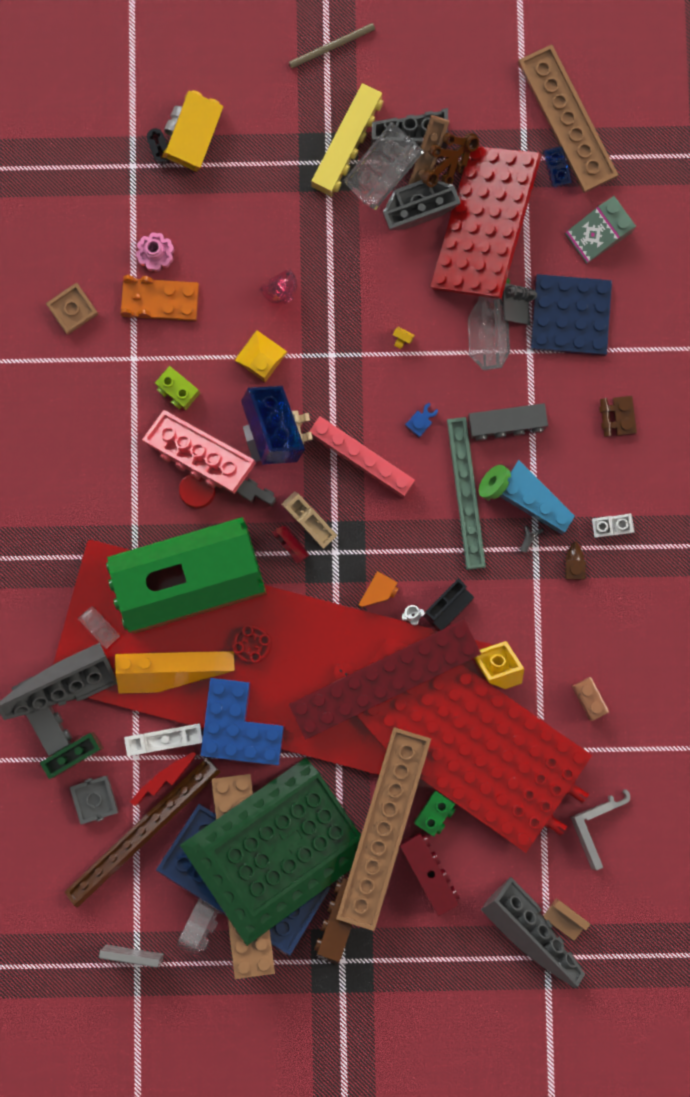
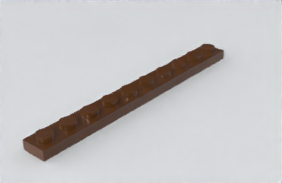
(142, 832)

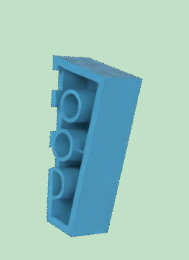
(536, 499)

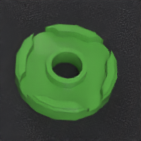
(494, 482)

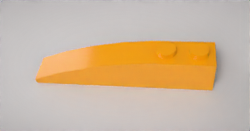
(168, 670)

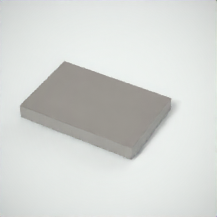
(131, 956)

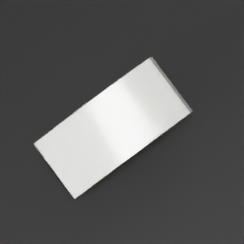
(613, 525)

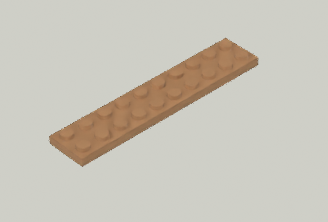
(383, 829)
(256, 957)

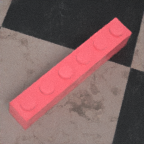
(362, 457)

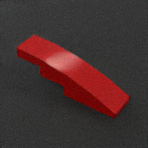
(169, 774)

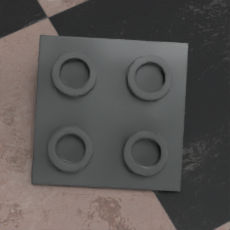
(516, 303)

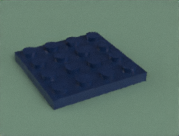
(571, 315)

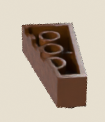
(335, 933)

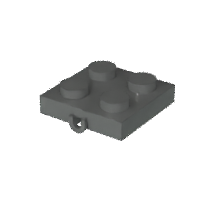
(94, 799)

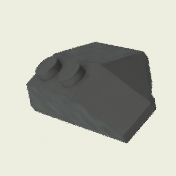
(419, 204)

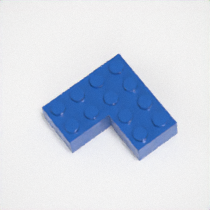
(229, 734)

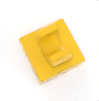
(403, 336)

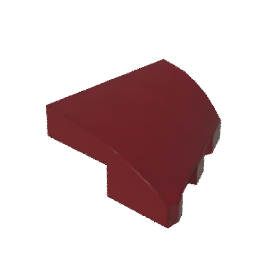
(291, 544)

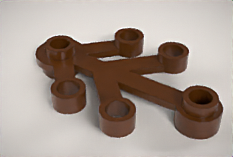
(467, 145)

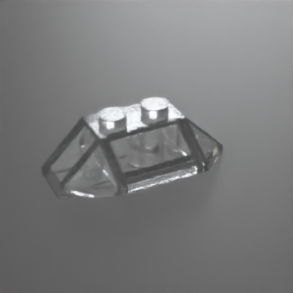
(488, 334)

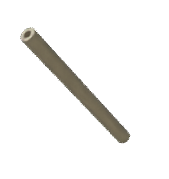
(332, 45)

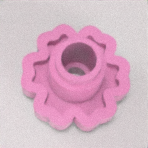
(158, 259)

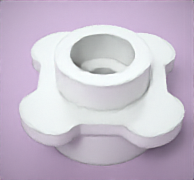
(409, 611)

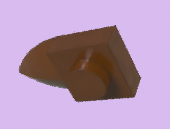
(575, 563)

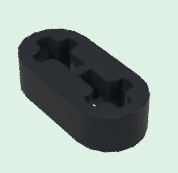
(154, 148)

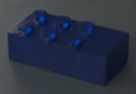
(272, 425)

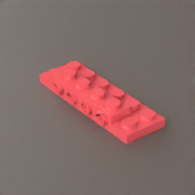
(198, 453)

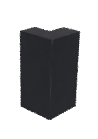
(448, 605)

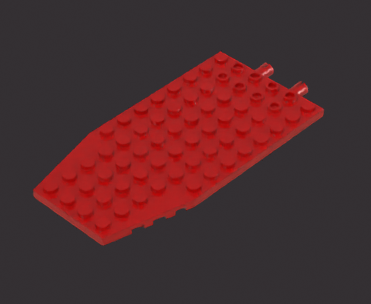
(484, 751)

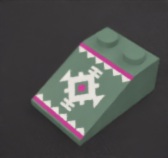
(600, 229)

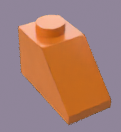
(379, 590)

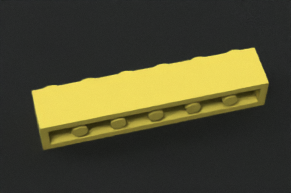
(346, 140)

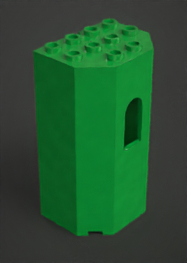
(217, 570)

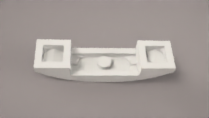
(163, 739)

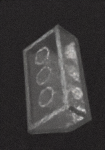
(383, 166)

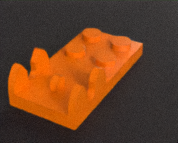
(159, 299)

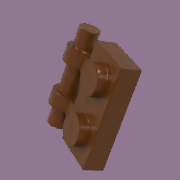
(623, 415)

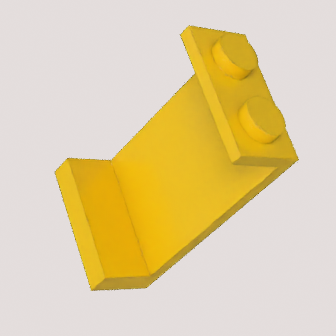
(193, 130)

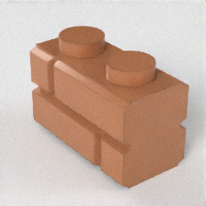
(590, 699)

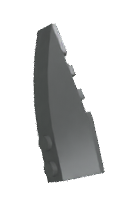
(64, 681)
(524, 925)

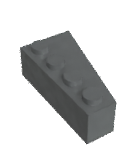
(412, 125)

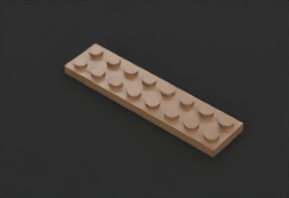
(568, 118)

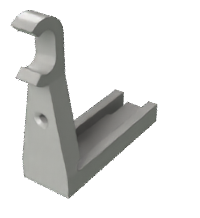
(583, 833)

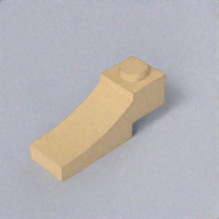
(309, 519)

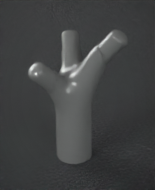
(529, 537)

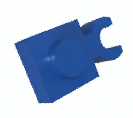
(420, 421)

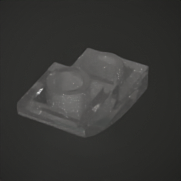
(98, 627)

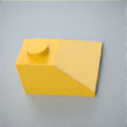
(261, 356)
(500, 665)

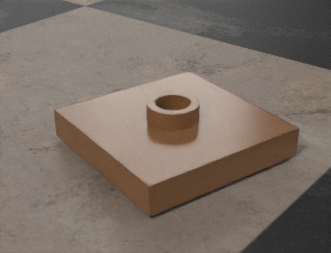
(72, 308)

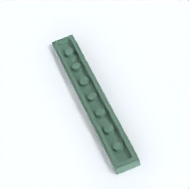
(466, 493)

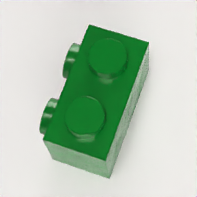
(434, 813)

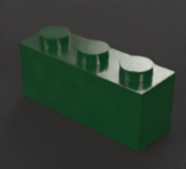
(71, 755)

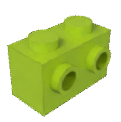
(177, 388)

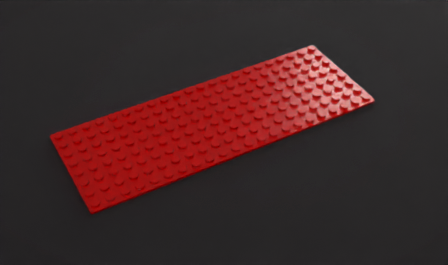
(306, 646)

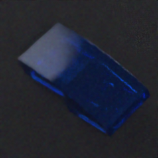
(557, 166)

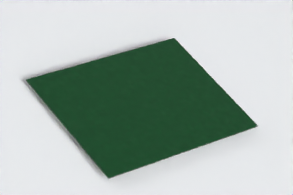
(275, 850)

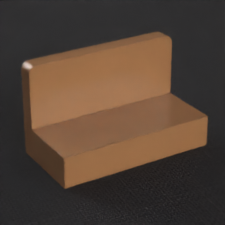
(566, 919)

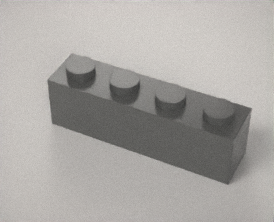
(508, 421)
(48, 728)

